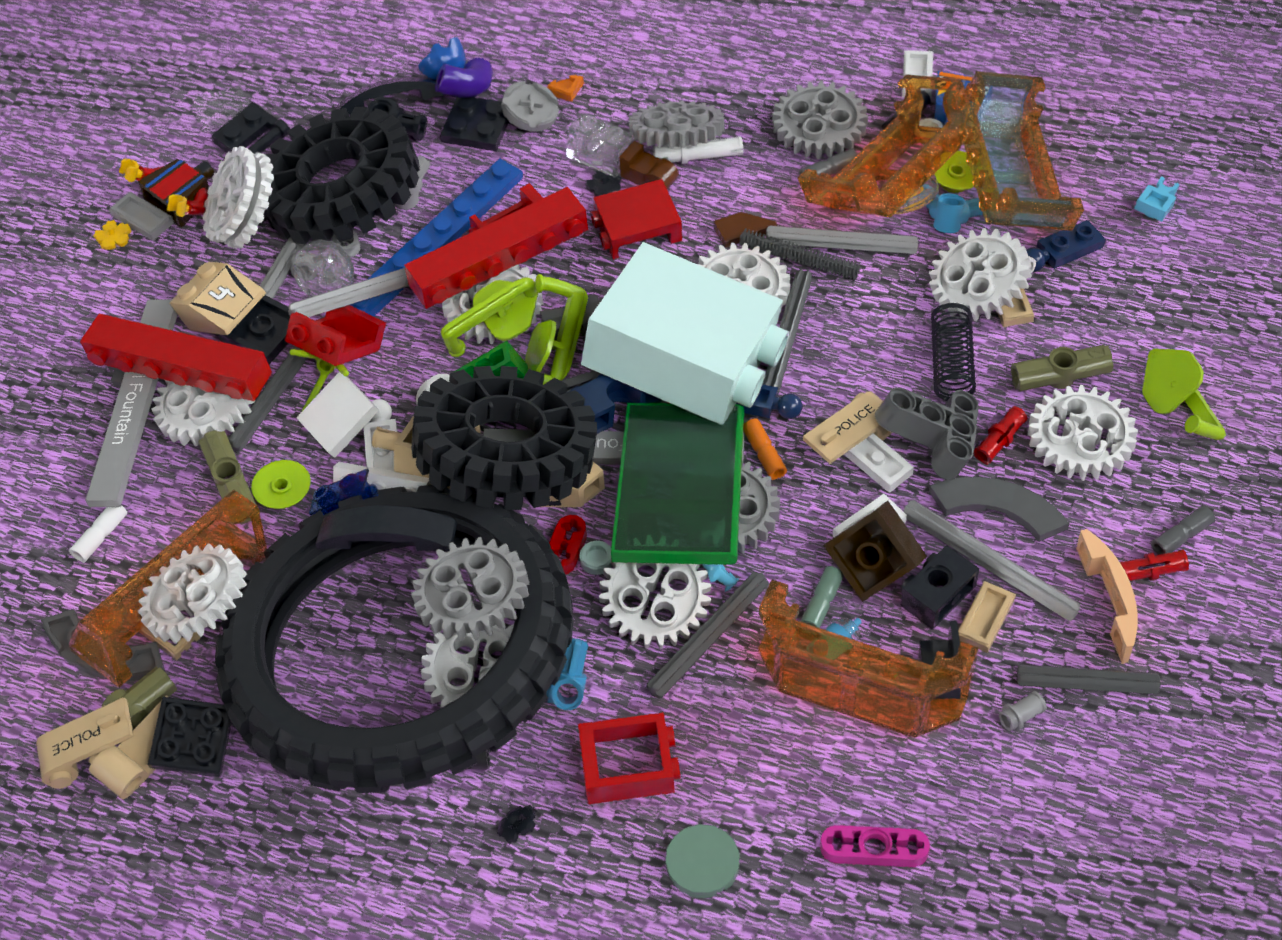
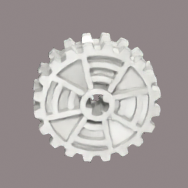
(238, 197)

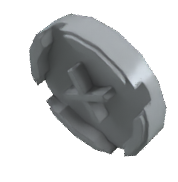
(530, 106)

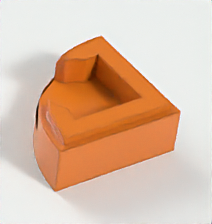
(566, 88)

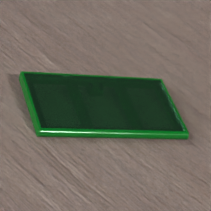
(678, 487)

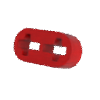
(573, 546)

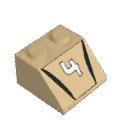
(216, 299)

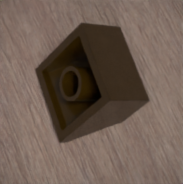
(875, 551)

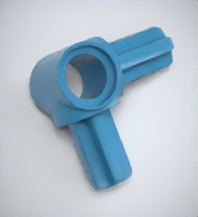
(951, 211)
(571, 674)

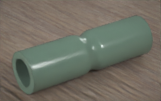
(823, 595)

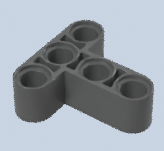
(944, 428)

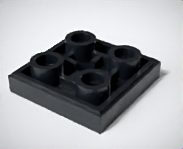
(190, 737)

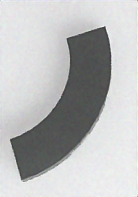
(1003, 496)
(61, 628)

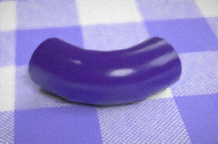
(465, 82)

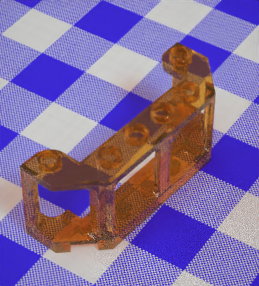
(859, 177)
(859, 676)

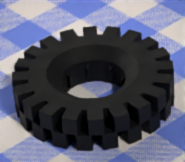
(370, 189)
(471, 463)

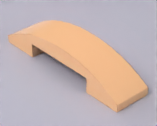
(1100, 560)

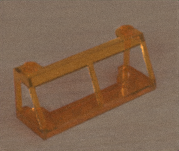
(117, 617)

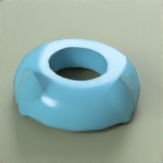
(718, 572)

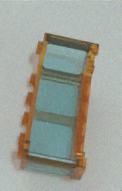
(1011, 156)

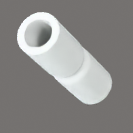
(95, 535)

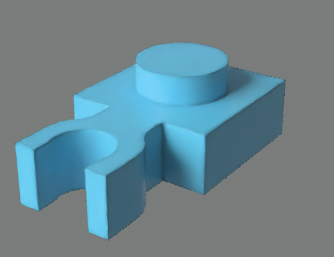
(1157, 201)

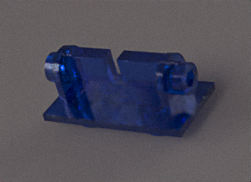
(328, 496)

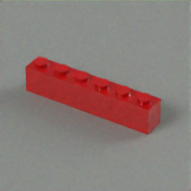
(496, 247)
(176, 357)

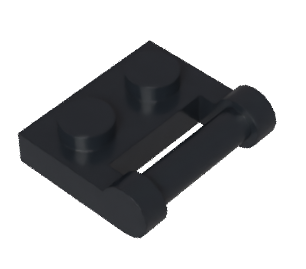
(249, 126)

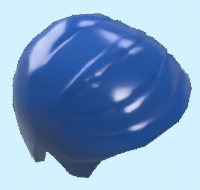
(451, 55)

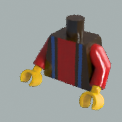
(172, 187)

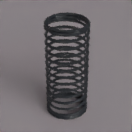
(943, 329)

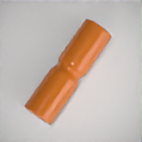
(763, 447)

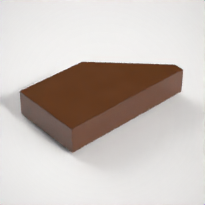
(731, 227)

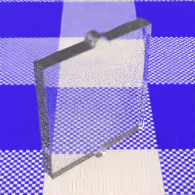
(220, 107)

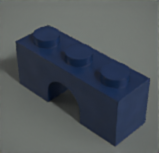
(602, 394)

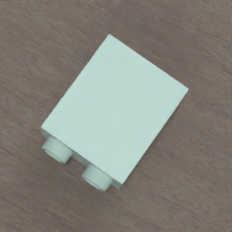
(685, 334)

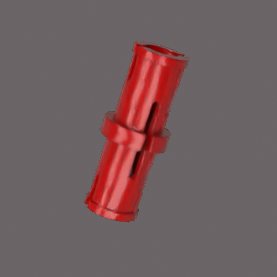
(1000, 435)
(1173, 562)

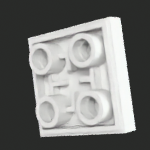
(337, 414)

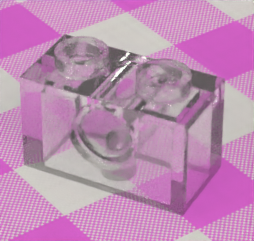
(597, 144)

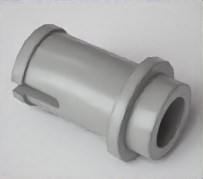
(1016, 715)

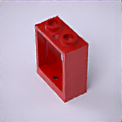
(632, 785)

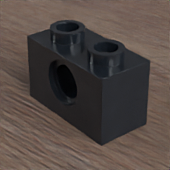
(934, 603)

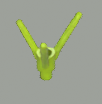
(325, 369)

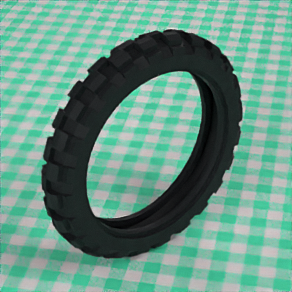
(415, 749)

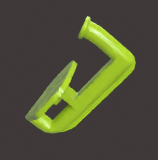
(502, 306)
(544, 333)
(1175, 378)

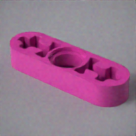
(886, 835)

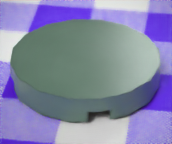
(702, 861)

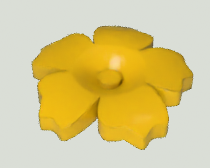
(112, 235)

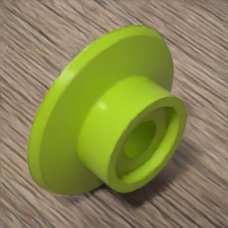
(955, 174)
(281, 474)

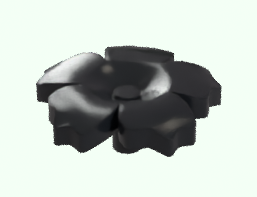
(603, 184)
(518, 821)

